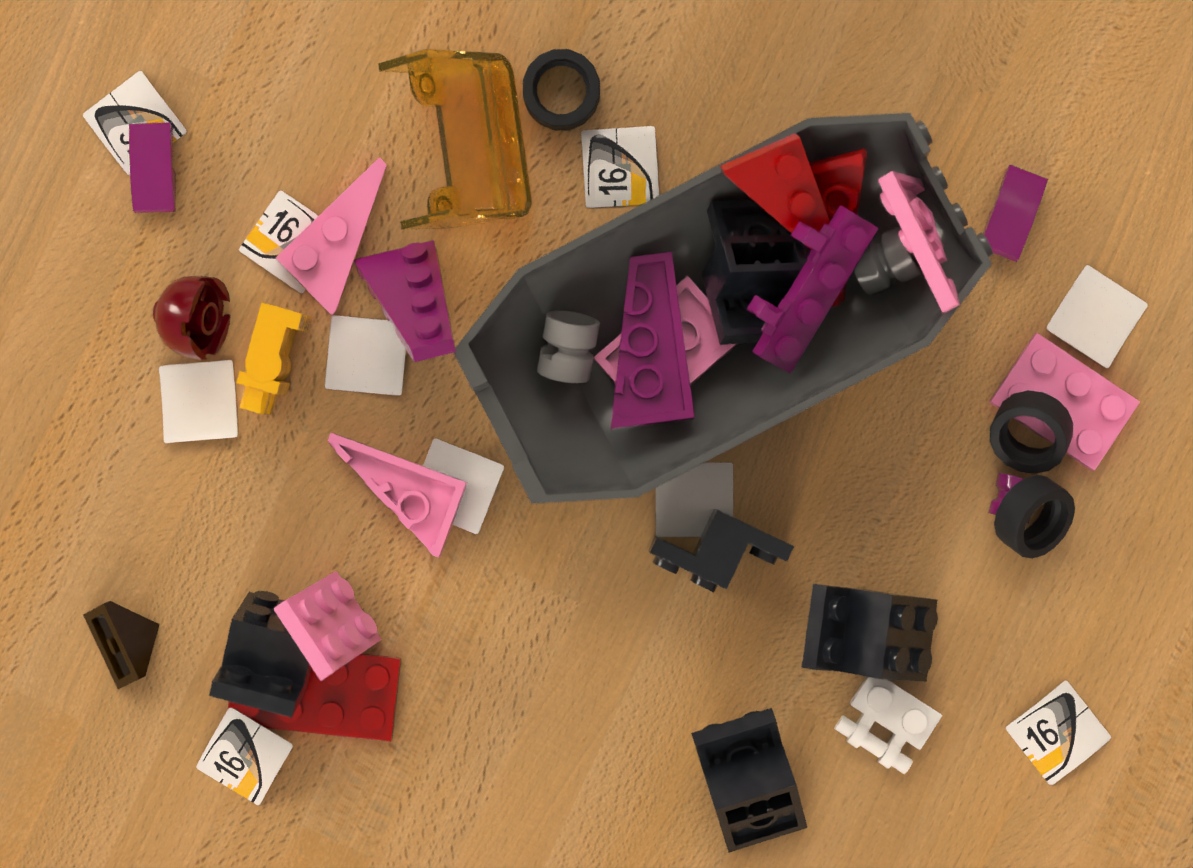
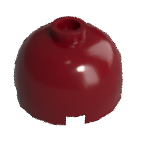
(191, 316)

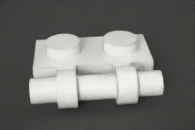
(896, 711)

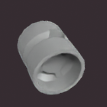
(567, 352)

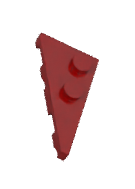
(781, 183)
(839, 184)

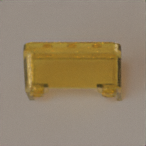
(477, 136)

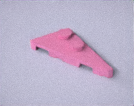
(919, 233)
(327, 247)
(418, 495)

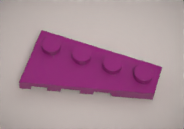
(411, 297)
(652, 356)

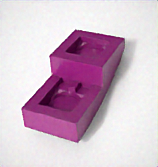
(152, 167)
(1014, 212)

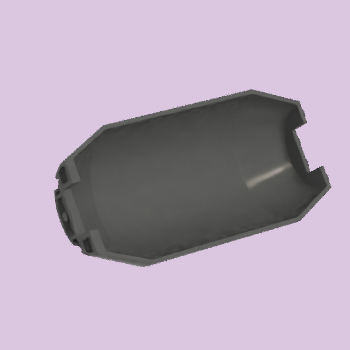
(562, 430)

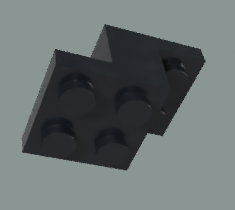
(749, 260)
(719, 551)
(869, 633)
(261, 660)
(749, 779)

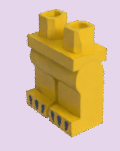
(269, 358)

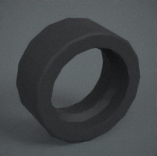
(567, 58)
(1019, 455)
(1050, 525)

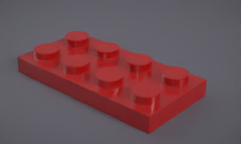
(347, 703)

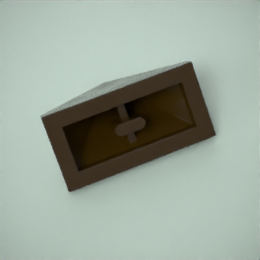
(123, 640)

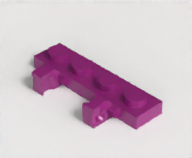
(815, 289)

